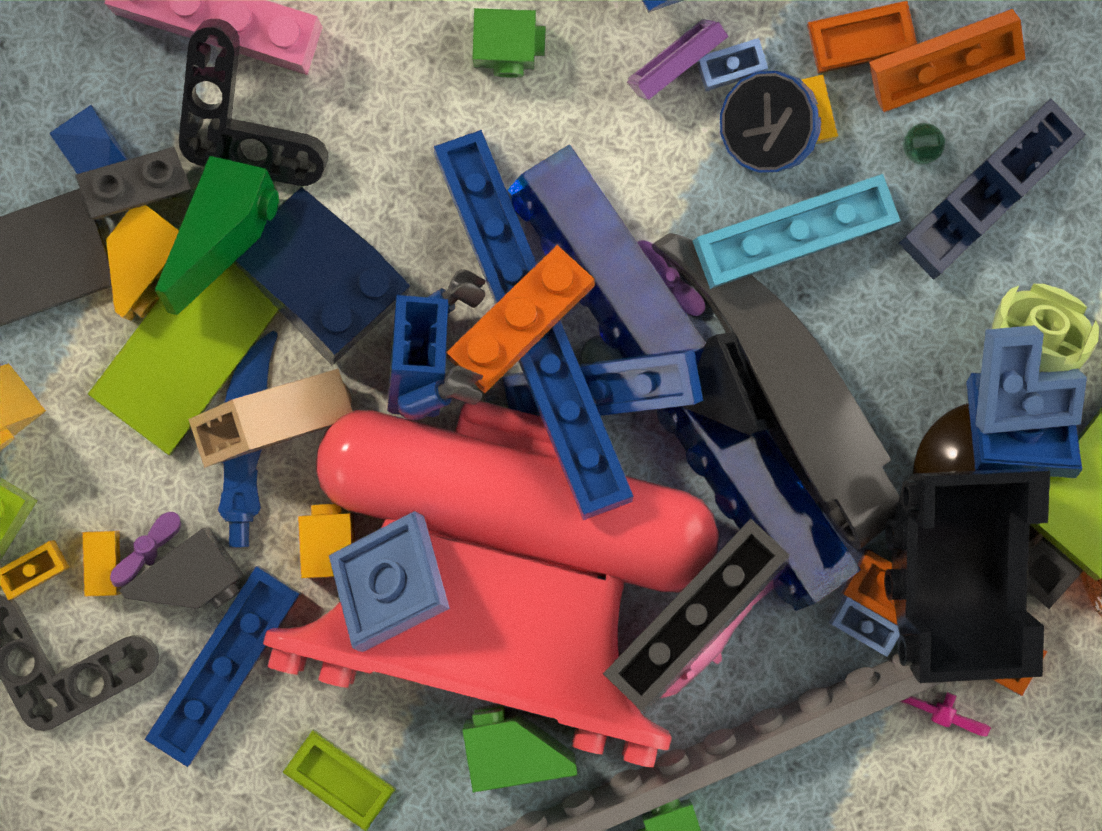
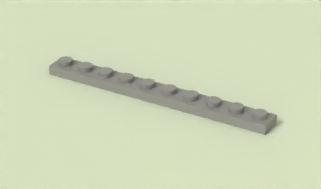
(729, 751)

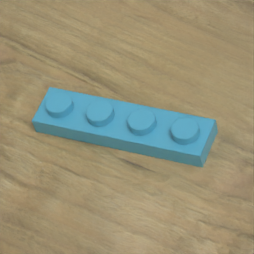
(796, 231)

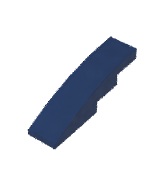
(992, 189)

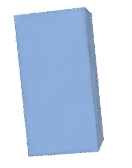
(731, 64)
(865, 626)

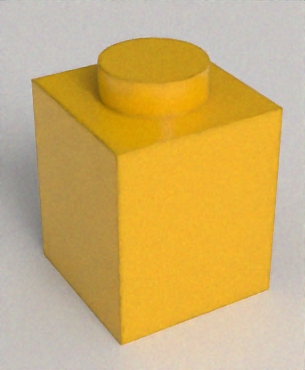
(322, 535)

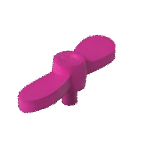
(945, 714)

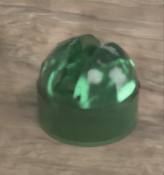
(927, 153)

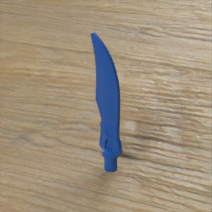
(240, 493)

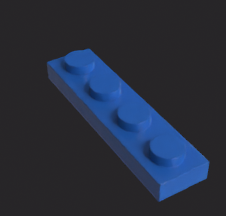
(626, 384)
(222, 666)

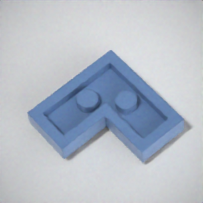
(1016, 393)

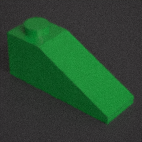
(217, 229)

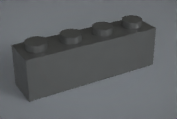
(697, 616)

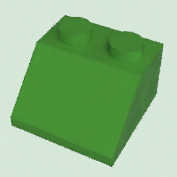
(512, 750)

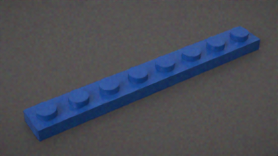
(550, 364)

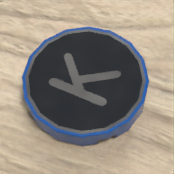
(770, 121)

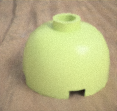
(1061, 319)

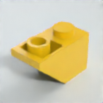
(137, 258)

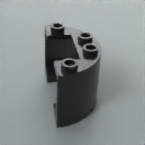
(965, 574)

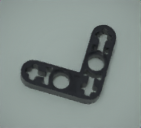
(228, 133)

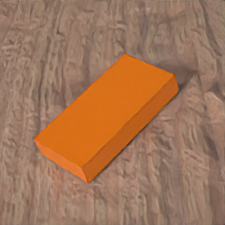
(861, 36)

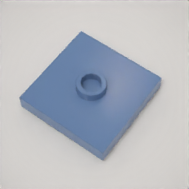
(388, 582)

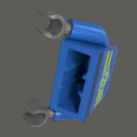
(420, 351)

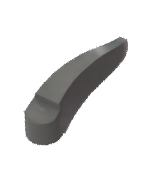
(809, 403)

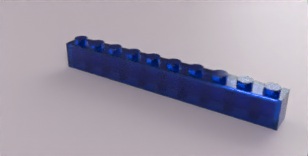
(645, 319)

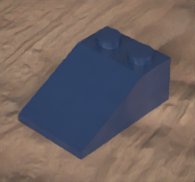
(322, 275)

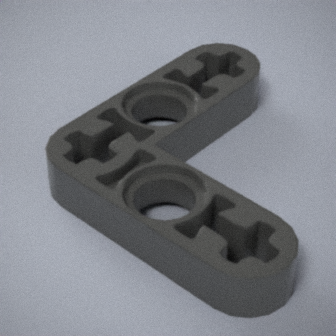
(64, 684)

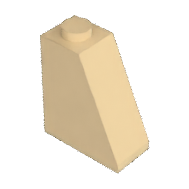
(270, 417)

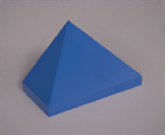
(87, 142)

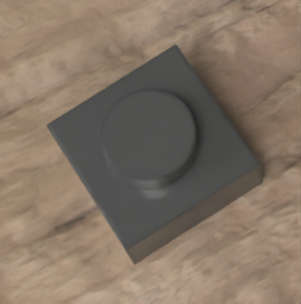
(1049, 572)

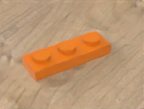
(948, 60)
(521, 317)

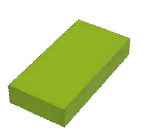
(339, 780)

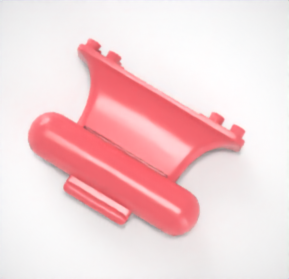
(515, 565)

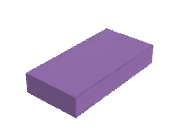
(677, 58)

